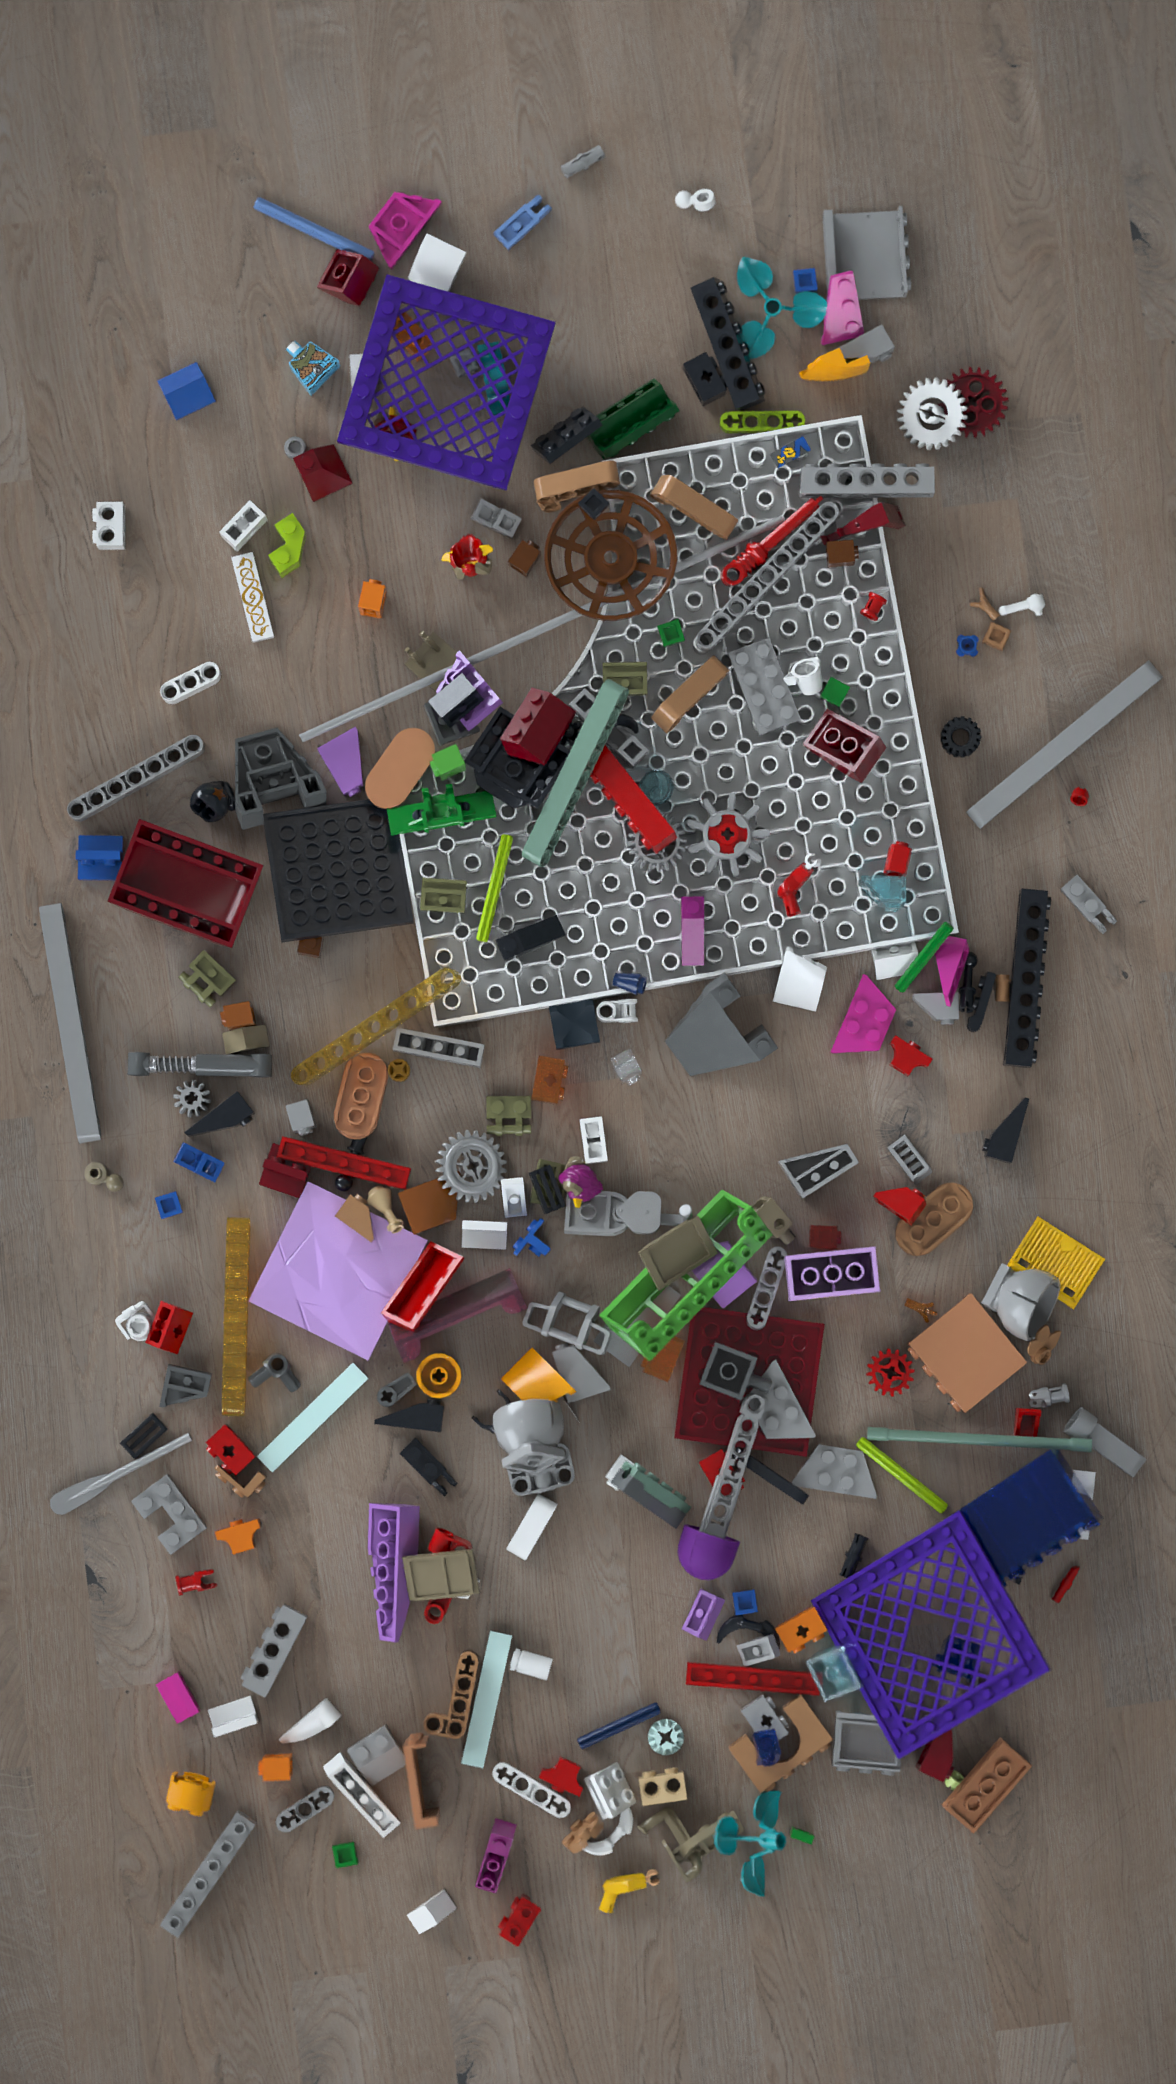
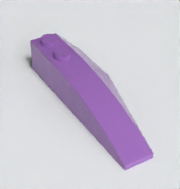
(391, 1535)

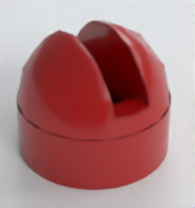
(1083, 799)

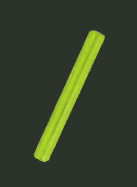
(494, 888)
(902, 1475)

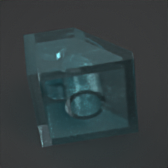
(885, 891)
(833, 1672)

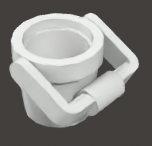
(807, 676)
(138, 1323)

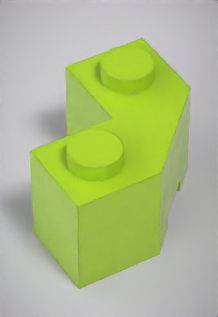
(289, 555)

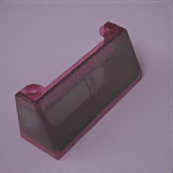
(458, 1307)

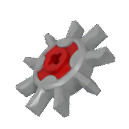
(737, 826)

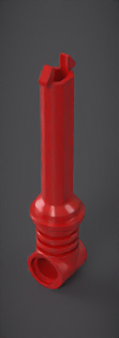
(757, 553)

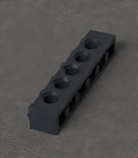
(703, 295)

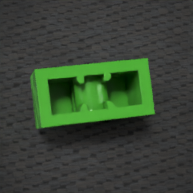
(447, 762)

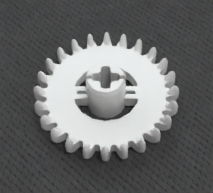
(914, 405)

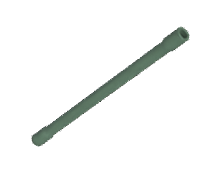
(1072, 1444)

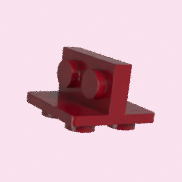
(283, 1174)

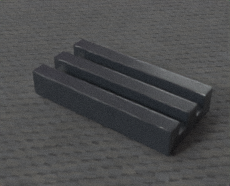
(554, 1206)
(129, 1449)

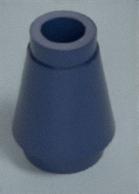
(630, 982)

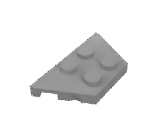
(782, 1412)
(836, 1471)

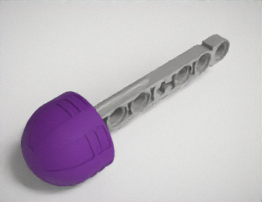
(706, 1549)

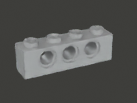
(438, 1047)
(295, 1622)

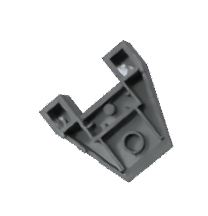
(271, 771)
(710, 1040)

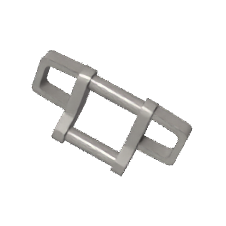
(580, 1341)

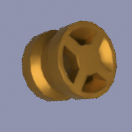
(396, 1067)

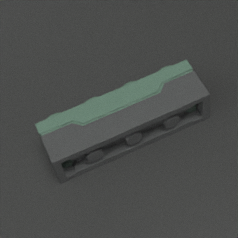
(650, 1494)

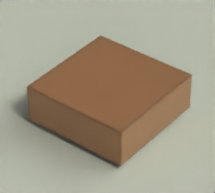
(996, 636)

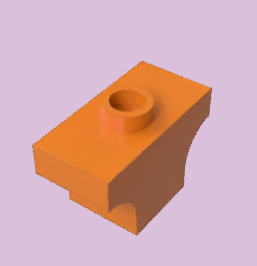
(239, 1535)

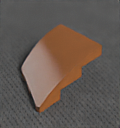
(429, 1205)

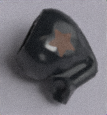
(213, 800)

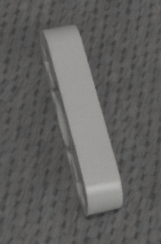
(287, 1813)

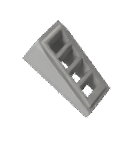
(921, 1162)

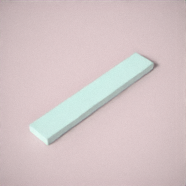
(312, 1417)
(486, 1699)

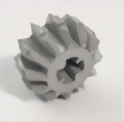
(188, 1092)

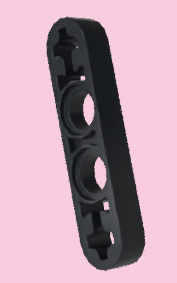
(774, 1478)

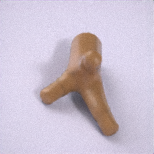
(985, 605)

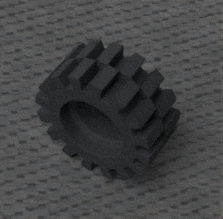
(951, 746)

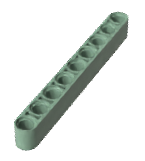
(575, 773)

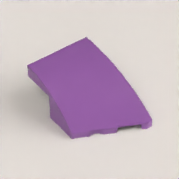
(491, 700)
(736, 1284)

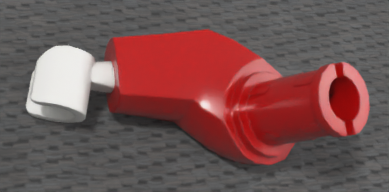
(794, 882)

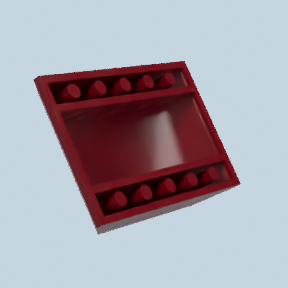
(185, 884)

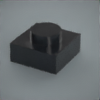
(593, 504)

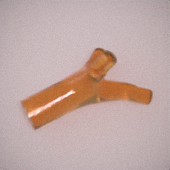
(922, 1309)

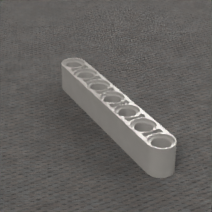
(125, 778)

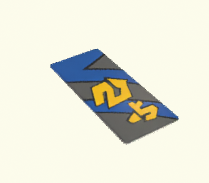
(790, 452)

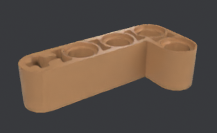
(574, 483)
(694, 505)
(689, 694)
(457, 1694)

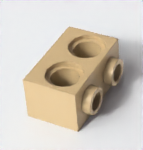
(663, 1793)

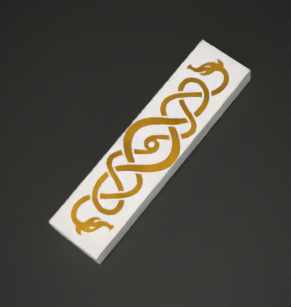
(252, 597)

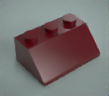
(537, 726)

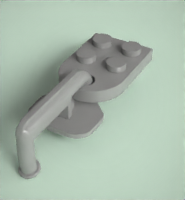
(638, 1212)

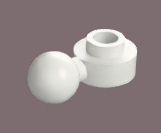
(702, 199)

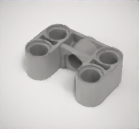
(544, 1480)

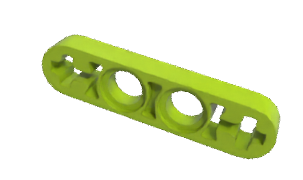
(762, 417)

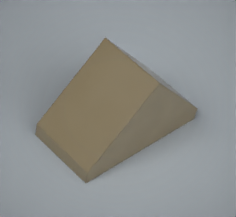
(245, 1039)

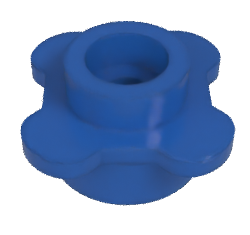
(962, 641)

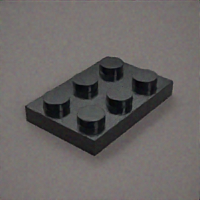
(566, 434)

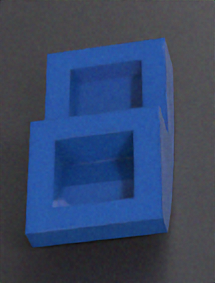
(199, 1162)

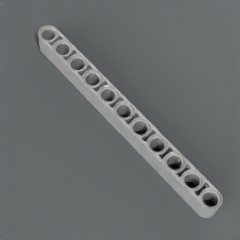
(1064, 744)
(70, 1023)

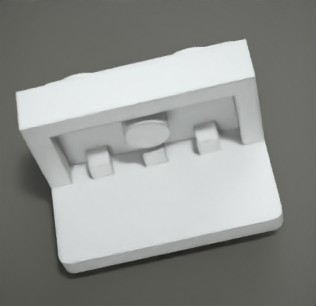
(610, 1791)

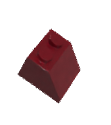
(348, 277)

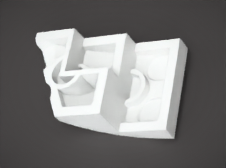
(436, 264)
(799, 981)

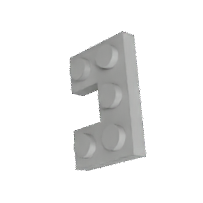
(186, 1520)

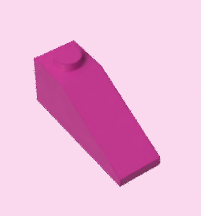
(951, 961)

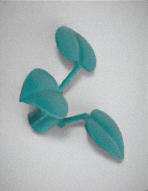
(753, 278)
(766, 1811)

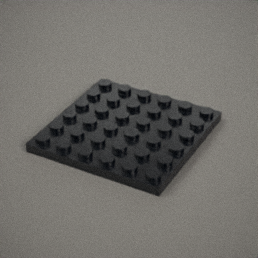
(336, 870)

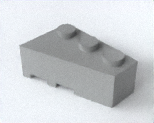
(816, 1169)

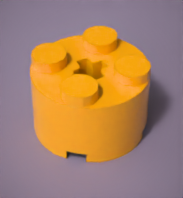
(431, 1385)
(190, 1793)

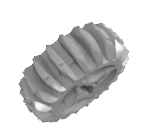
(663, 859)

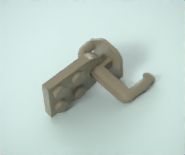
(690, 1848)

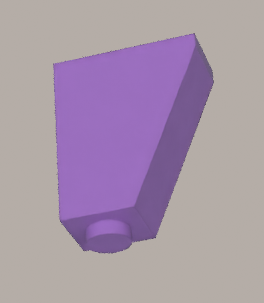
(344, 761)

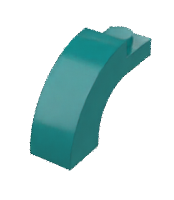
(494, 374)

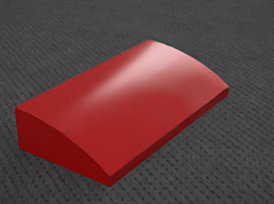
(421, 1286)

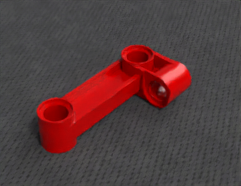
(443, 1542)

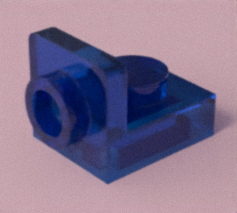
(766, 1747)

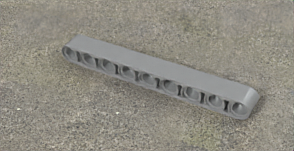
(772, 567)

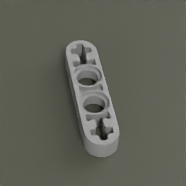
(764, 1287)

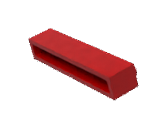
(632, 802)

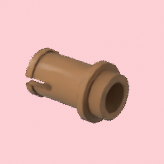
(1002, 988)

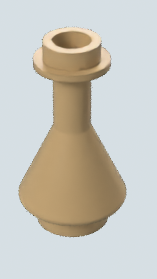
(381, 1200)

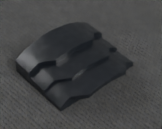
(510, 777)

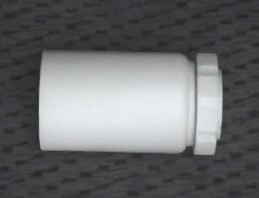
(531, 1664)

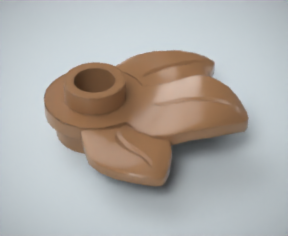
(1041, 1346)

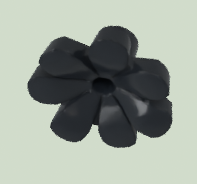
(569, 736)

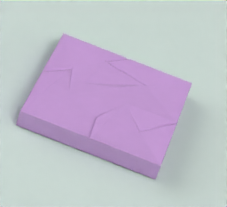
(333, 1276)

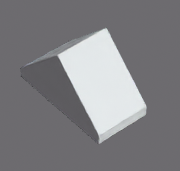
(432, 1911)

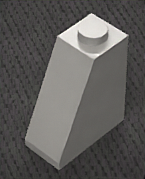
(578, 1373)

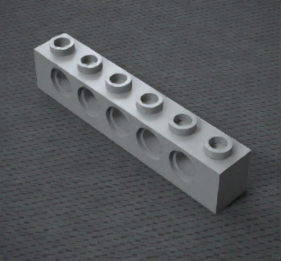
(857, 489)
(208, 1873)

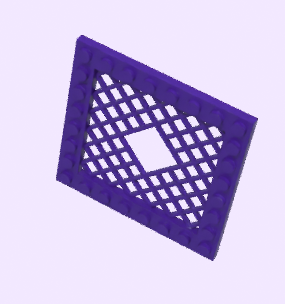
(399, 291)
(1001, 1606)

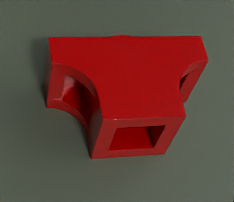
(907, 1056)
(563, 1776)

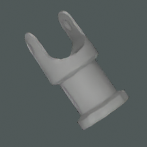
(1048, 1396)

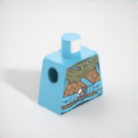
(311, 365)

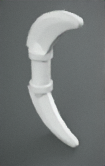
(605, 1847)

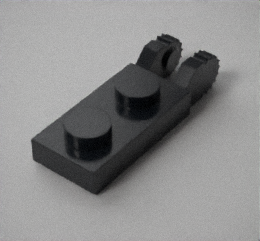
(980, 1003)
(426, 1465)

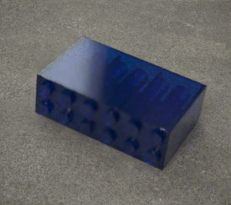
(1031, 1515)

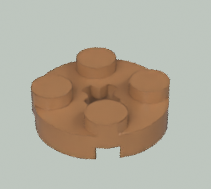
(582, 1831)

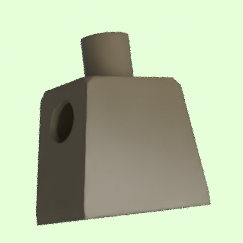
(769, 1212)

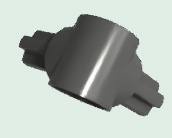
(283, 1373)

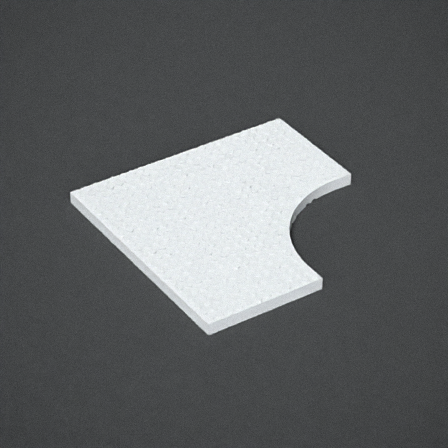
(631, 917)

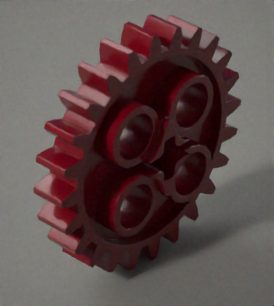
(984, 418)

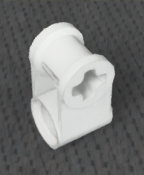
(619, 1011)

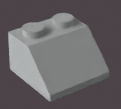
(377, 1755)

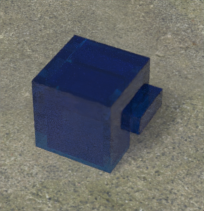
(955, 1658)

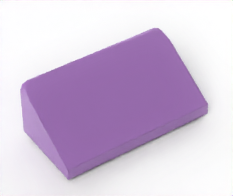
(703, 1614)

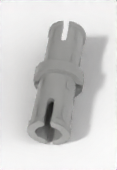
(582, 161)

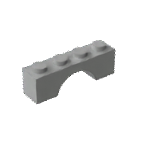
(619, 740)

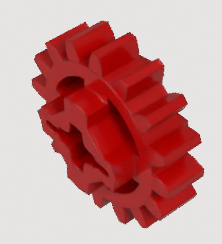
(886, 1383)

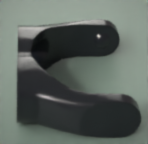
(490, 1427)

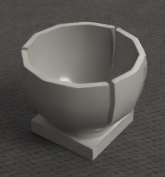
(1022, 1299)
(530, 1434)

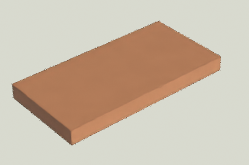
(986, 1785)

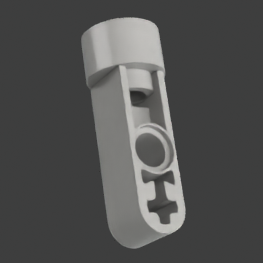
(1085, 1425)

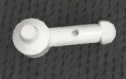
(1033, 603)

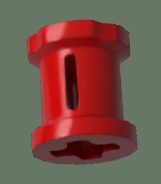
(873, 606)

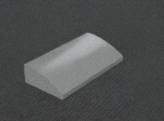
(623, 1350)

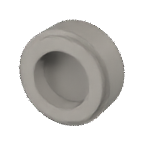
(294, 446)

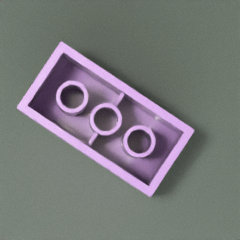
(832, 1274)

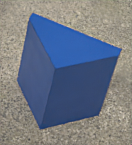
(186, 391)

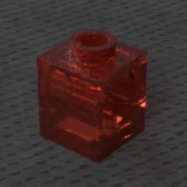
(824, 1237)

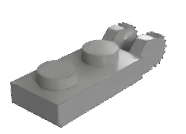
(1087, 902)

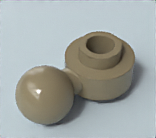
(113, 1182)

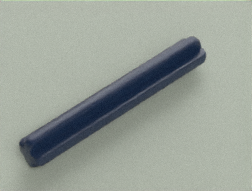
(619, 1725)

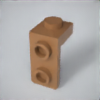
(255, 1484)

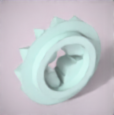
(664, 1726)

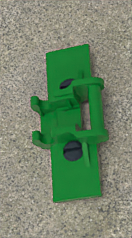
(441, 811)

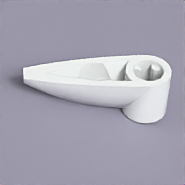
(312, 1723)

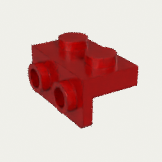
(519, 1921)

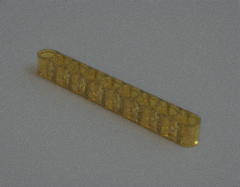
(365, 1027)
(235, 1316)

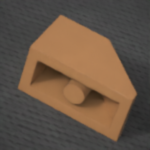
(357, 1216)

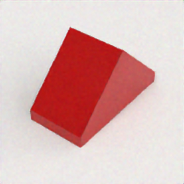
(1026, 1422)

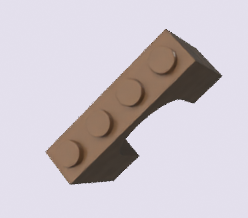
(811, 1739)

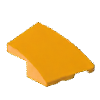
(833, 367)
(536, 1379)

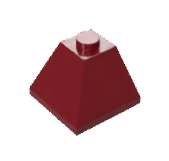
(322, 471)

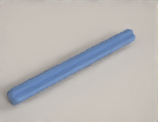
(311, 228)

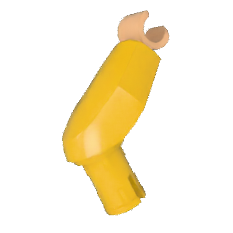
(622, 1884)

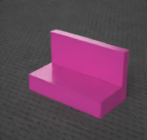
(178, 1697)

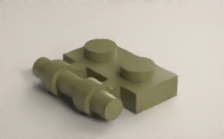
(212, 973)
(508, 1108)

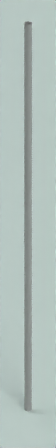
(531, 633)

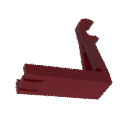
(875, 517)

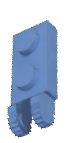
(521, 223)

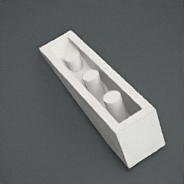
(361, 1794)

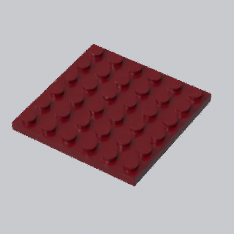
(711, 1415)

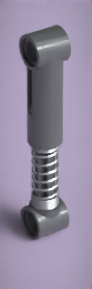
(203, 1064)

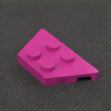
(400, 224)
(865, 1020)

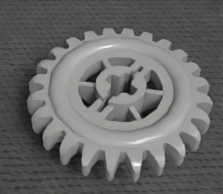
(479, 1185)

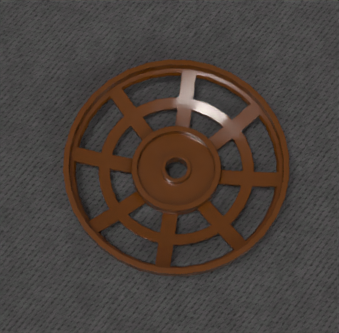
(613, 542)

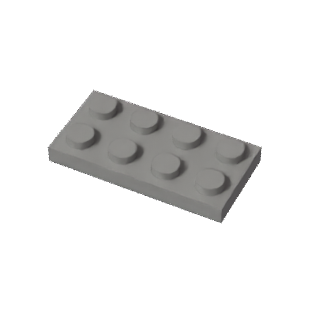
(764, 686)

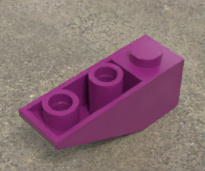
(495, 1855)

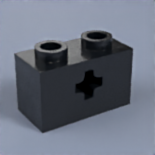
(705, 391)

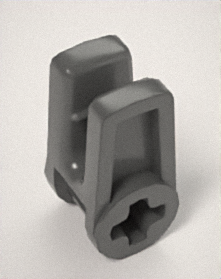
(398, 1387)

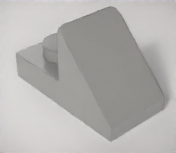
(758, 1650)

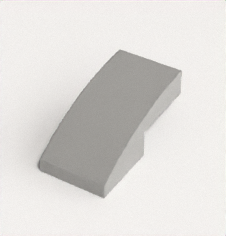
(495, 518)

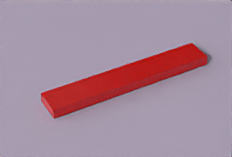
(344, 1163)
(751, 1678)

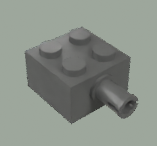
(732, 1372)

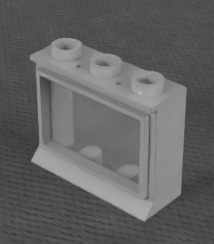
(862, 1745)

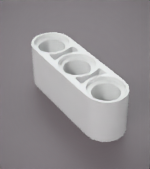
(179, 683)
(531, 1526)

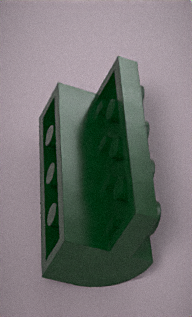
(631, 418)

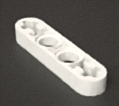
(533, 1786)

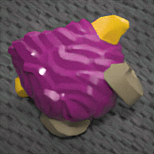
(579, 1181)

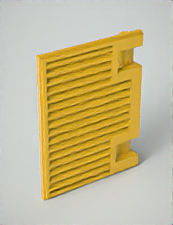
(1059, 1254)

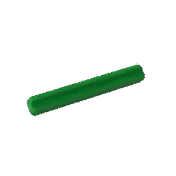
(924, 956)

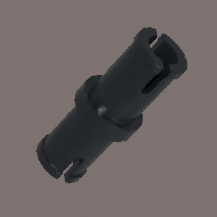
(853, 1556)

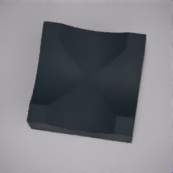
(574, 1024)

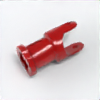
(194, 1582)

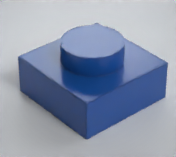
(805, 280)
(168, 1205)
(745, 1602)

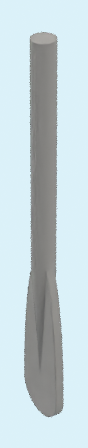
(84, 1491)

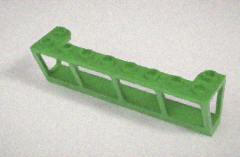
(643, 1291)

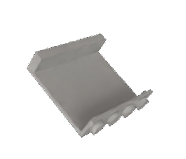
(870, 247)

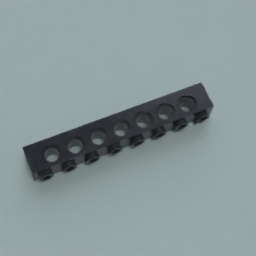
(1012, 1055)

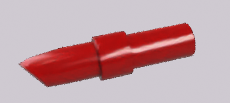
(1065, 1584)

